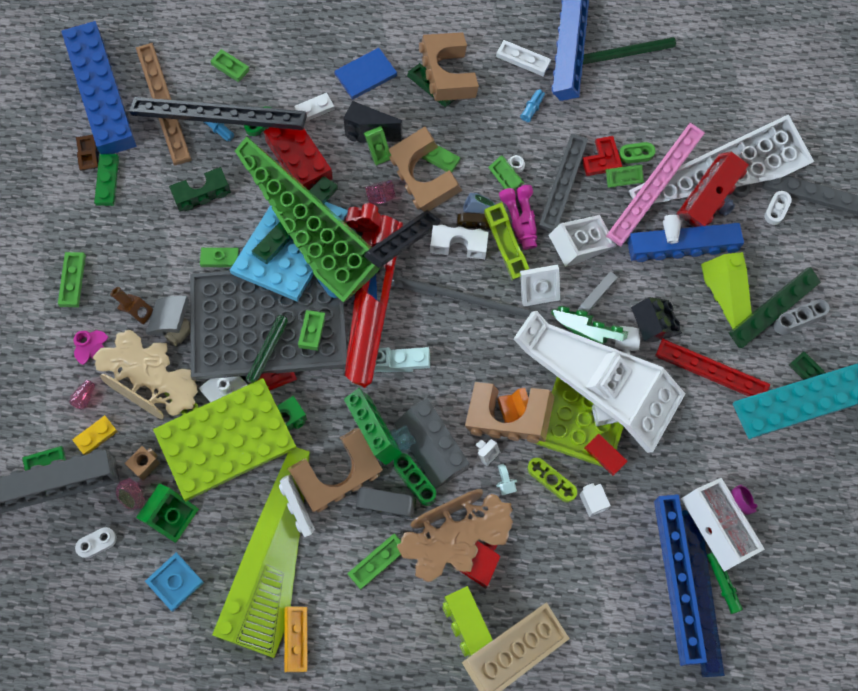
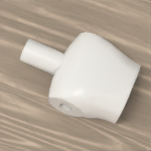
(631, 343)

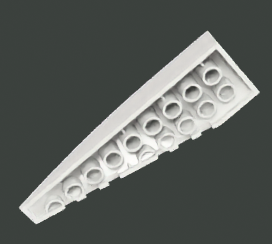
(769, 151)

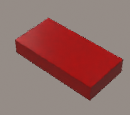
(605, 454)

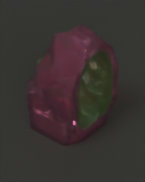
(130, 494)

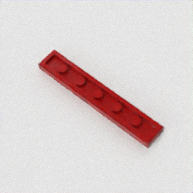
(710, 369)

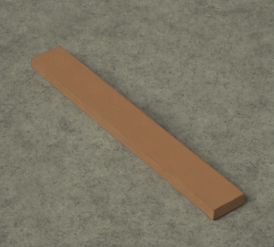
(159, 90)

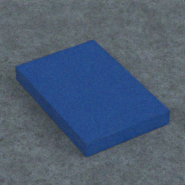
(365, 73)

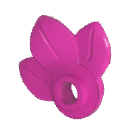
(89, 348)

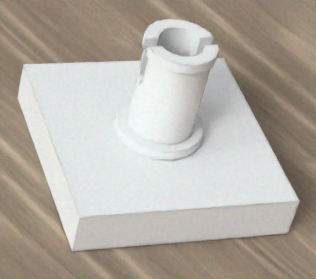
(540, 285)
(219, 387)

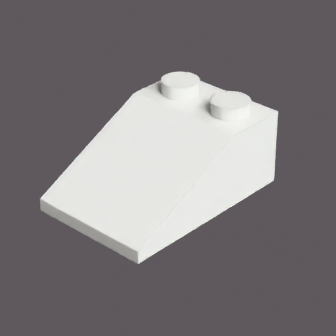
(581, 239)

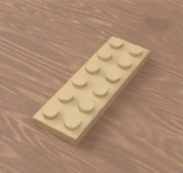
(516, 650)

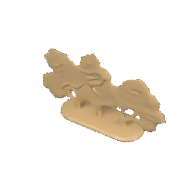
(147, 369)

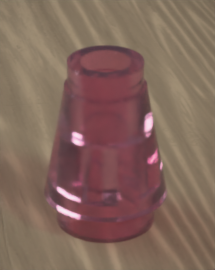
(82, 395)

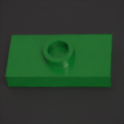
(44, 458)

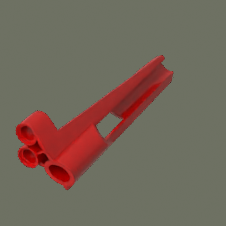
(367, 311)

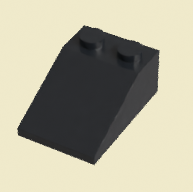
(363, 119)

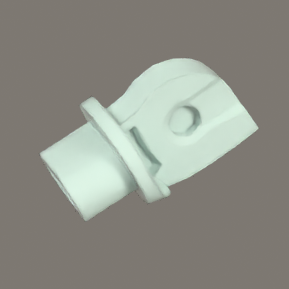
(506, 485)

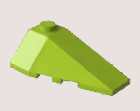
(730, 286)

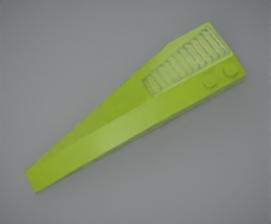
(265, 578)

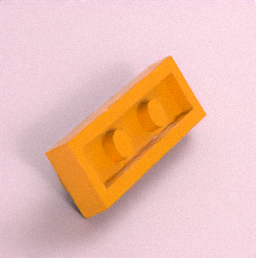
(295, 639)

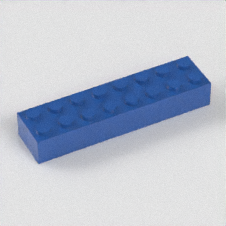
(98, 89)

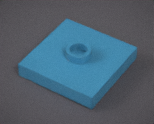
(174, 582)

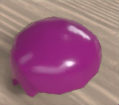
(744, 499)

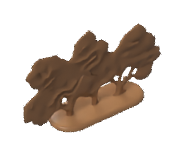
(455, 540)

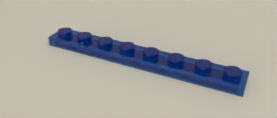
(704, 598)

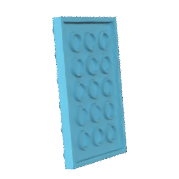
(287, 271)

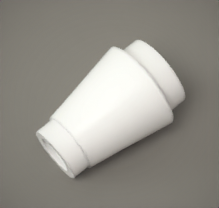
(672, 228)

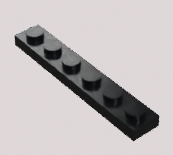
(402, 239)

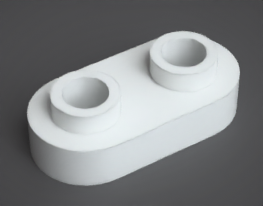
(776, 208)
(95, 542)

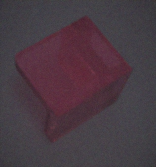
(380, 192)

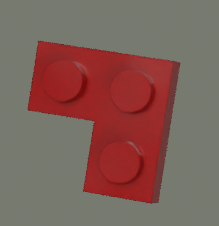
(606, 159)

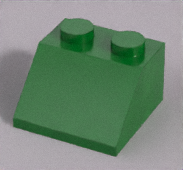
(167, 513)

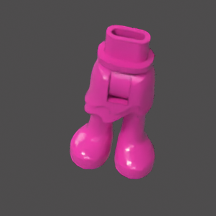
(524, 225)

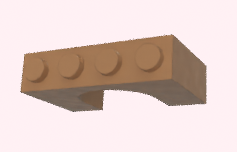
(442, 83)
(406, 155)
(531, 425)
(363, 467)

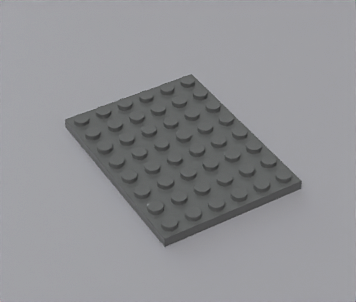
(235, 317)

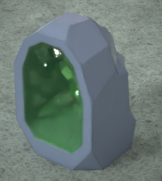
(477, 203)

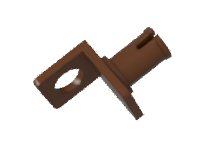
(131, 304)

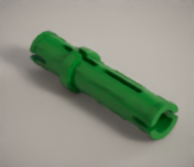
(726, 586)

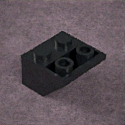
(656, 319)

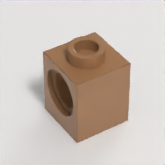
(133, 462)

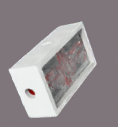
(722, 524)

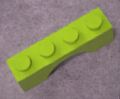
(505, 240)

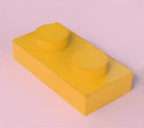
(94, 435)

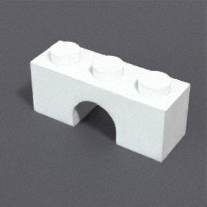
(445, 236)

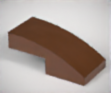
(87, 152)

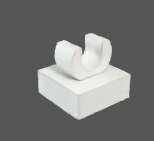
(488, 451)

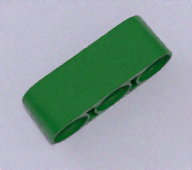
(413, 470)

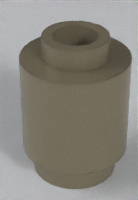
(178, 338)

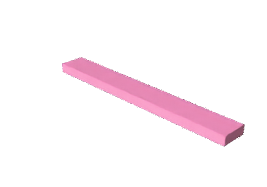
(655, 184)

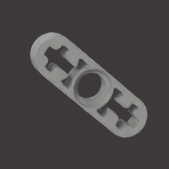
(598, 293)

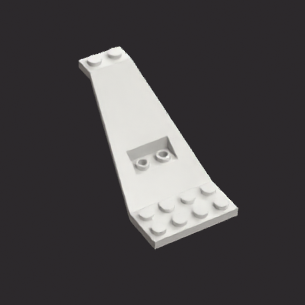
(619, 384)

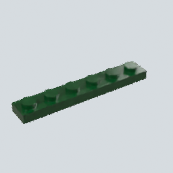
(278, 236)
(774, 307)

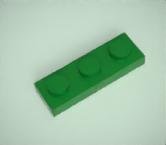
(106, 180)

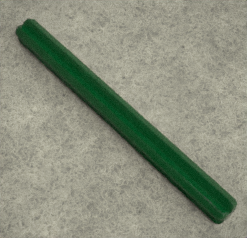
(629, 50)

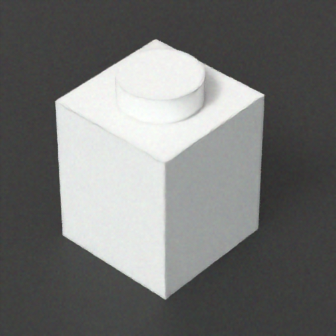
(594, 499)

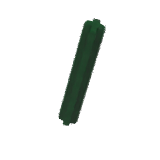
(267, 349)

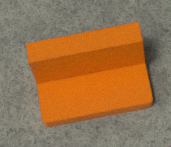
(513, 405)

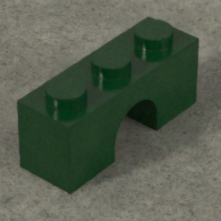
(187, 197)

